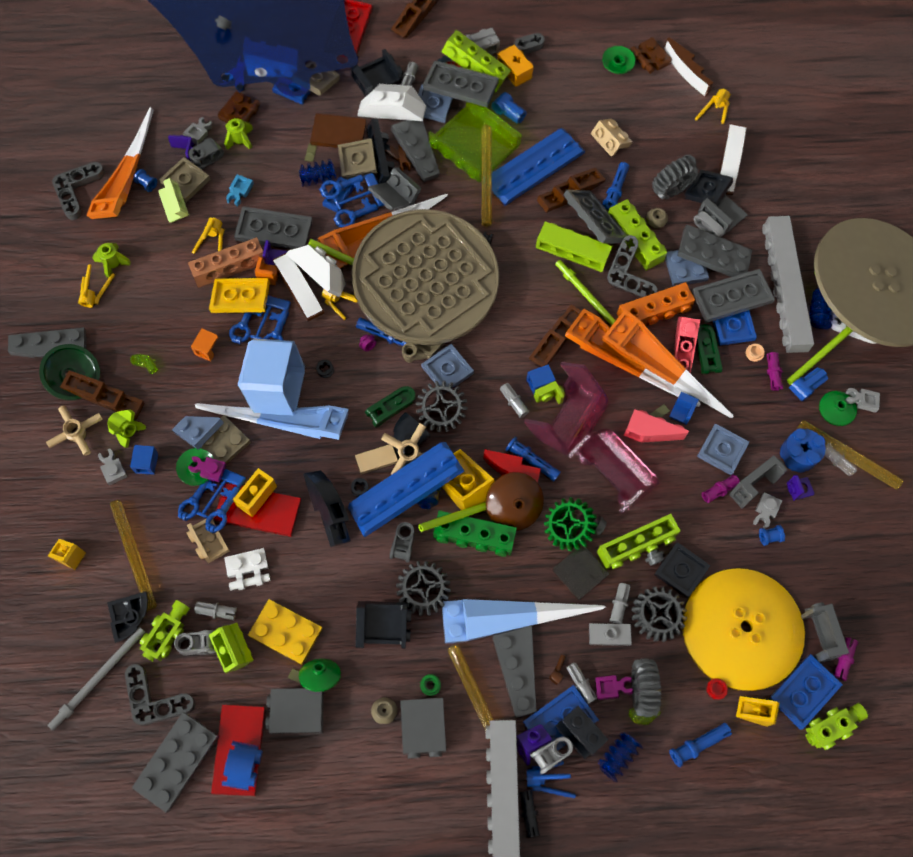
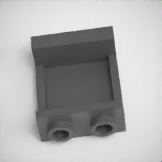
(745, 492)
(828, 632)
(295, 711)
(423, 727)

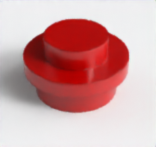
(717, 689)

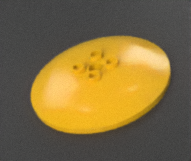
(727, 652)

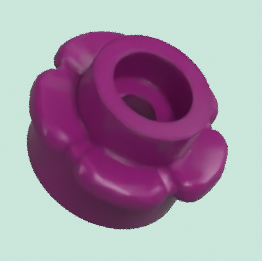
(367, 342)

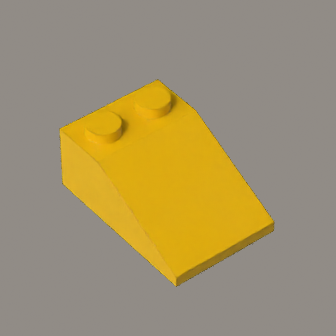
(471, 485)

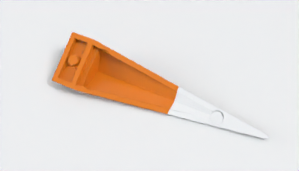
(116, 190)
(350, 237)
(588, 332)
(639, 345)

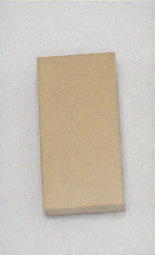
(376, 459)

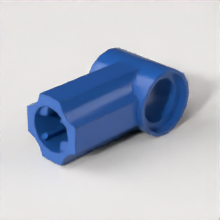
(505, 105)
(806, 386)

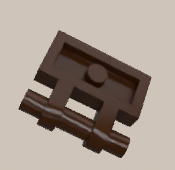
(654, 53)
(236, 106)

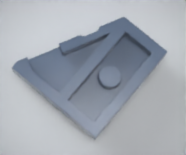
(197, 429)

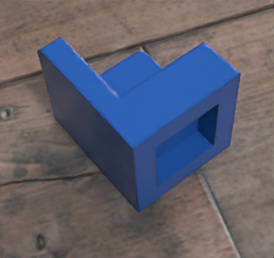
(540, 377)
(683, 408)
(144, 459)

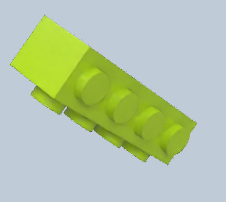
(473, 57)
(573, 246)
(649, 250)
(638, 541)

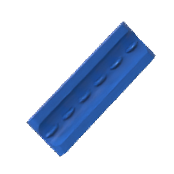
(534, 165)
(405, 488)

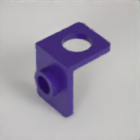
(181, 142)
(270, 254)
(796, 490)
(531, 740)

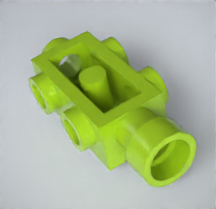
(160, 635)
(833, 726)

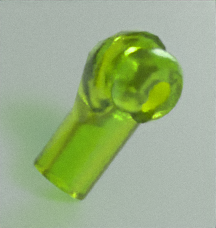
(144, 361)
(640, 719)

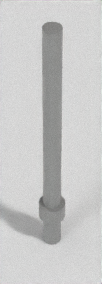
(67, 710)

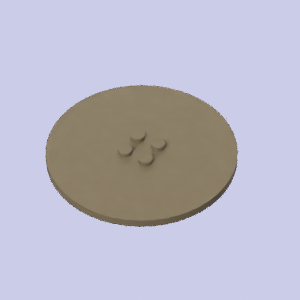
(425, 277)
(868, 279)

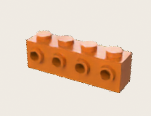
(660, 304)

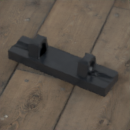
(379, 138)

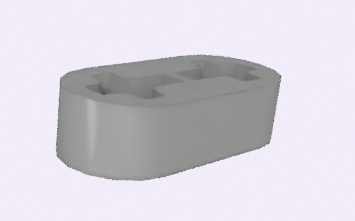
(708, 224)

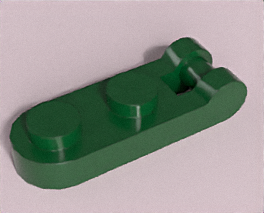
(708, 350)
(391, 405)

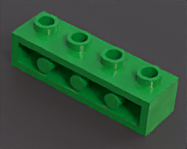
(477, 534)

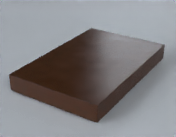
(336, 130)

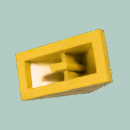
(67, 553)
(758, 710)

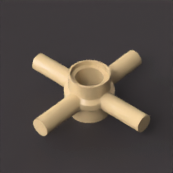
(77, 436)
(400, 446)

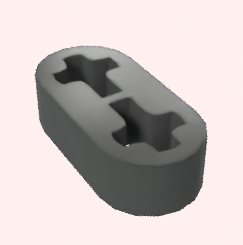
(529, 43)

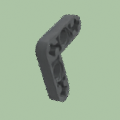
(70, 184)
(622, 270)
(146, 703)

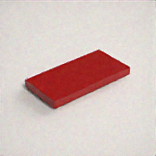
(357, 18)
(274, 516)
(240, 725)

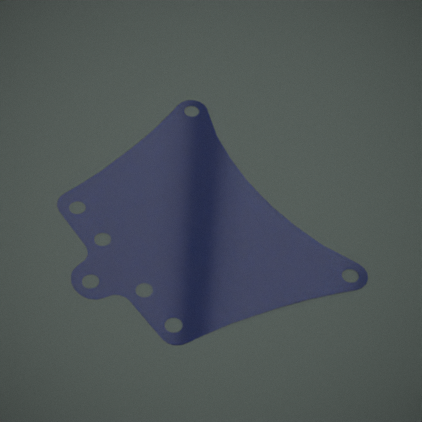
(265, 36)

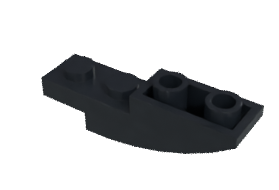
(328, 502)

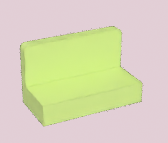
(173, 201)

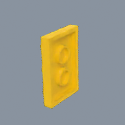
(239, 295)
(285, 632)

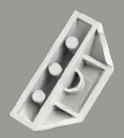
(393, 102)
(319, 267)

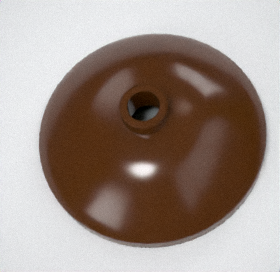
(507, 491)

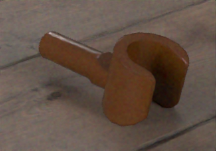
(556, 676)

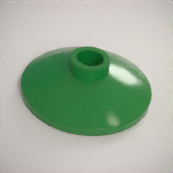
(618, 59)
(833, 413)
(186, 460)
(319, 675)

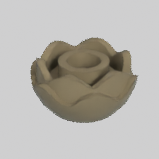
(658, 222)
(389, 715)

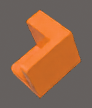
(266, 271)
(203, 344)

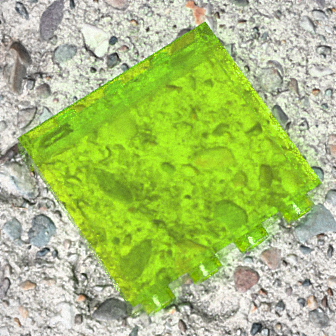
(462, 139)

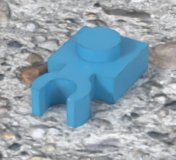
(240, 187)

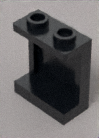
(377, 72)
(382, 623)
(581, 732)

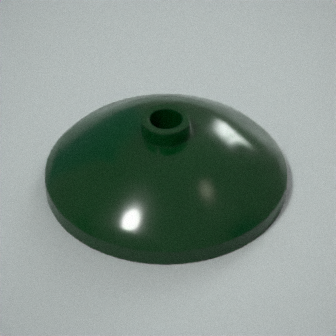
(61, 360)

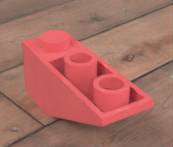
(685, 341)
(647, 428)

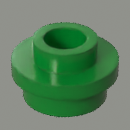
(430, 678)

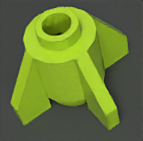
(237, 133)
(110, 257)
(124, 426)

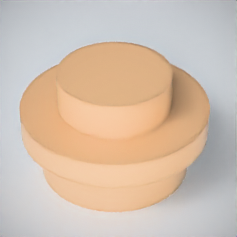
(755, 352)

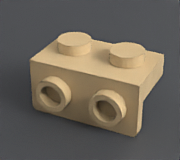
(610, 136)
(209, 544)

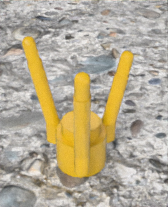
(720, 100)
(212, 229)
(87, 297)
(330, 298)

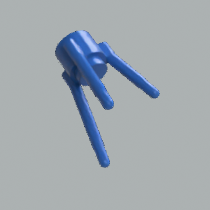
(535, 779)

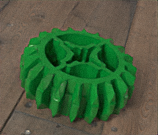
(570, 515)

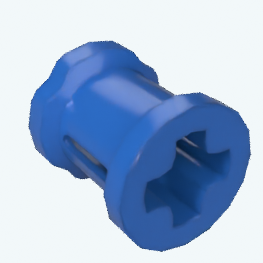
(148, 182)
(771, 535)

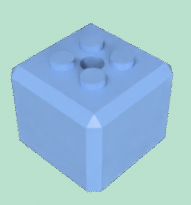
(272, 376)

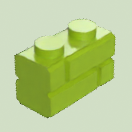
(231, 647)

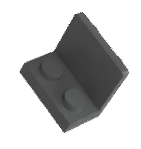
(397, 192)
(726, 213)

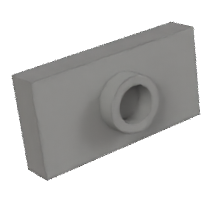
(610, 634)

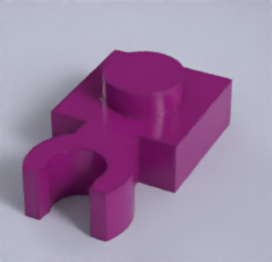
(210, 469)
(609, 687)

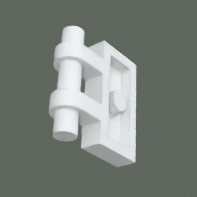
(247, 563)

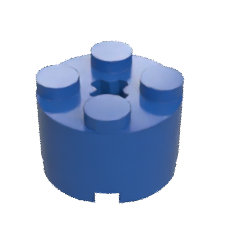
(803, 450)
(241, 765)

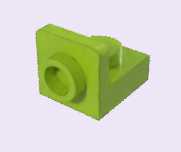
(548, 391)

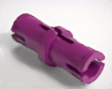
(774, 371)
(720, 488)
(845, 661)

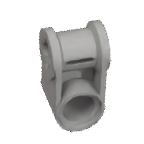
(197, 643)
(551, 754)

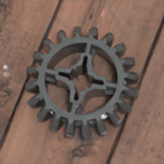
(675, 178)
(458, 402)
(420, 571)
(665, 619)
(646, 687)

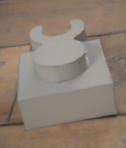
(198, 132)
(865, 398)
(113, 469)
(768, 508)

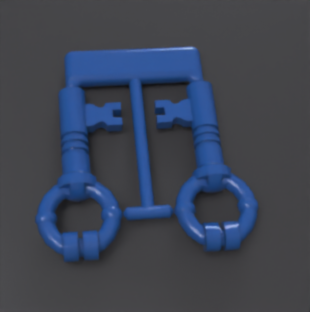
(368, 208)
(281, 318)
(228, 476)

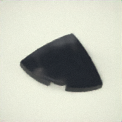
(404, 430)
(127, 615)

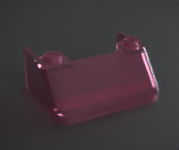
(579, 413)
(618, 465)

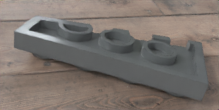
(416, 145)
(39, 343)
(517, 665)

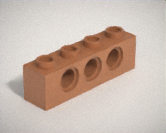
(226, 262)

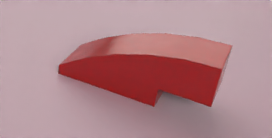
(508, 463)

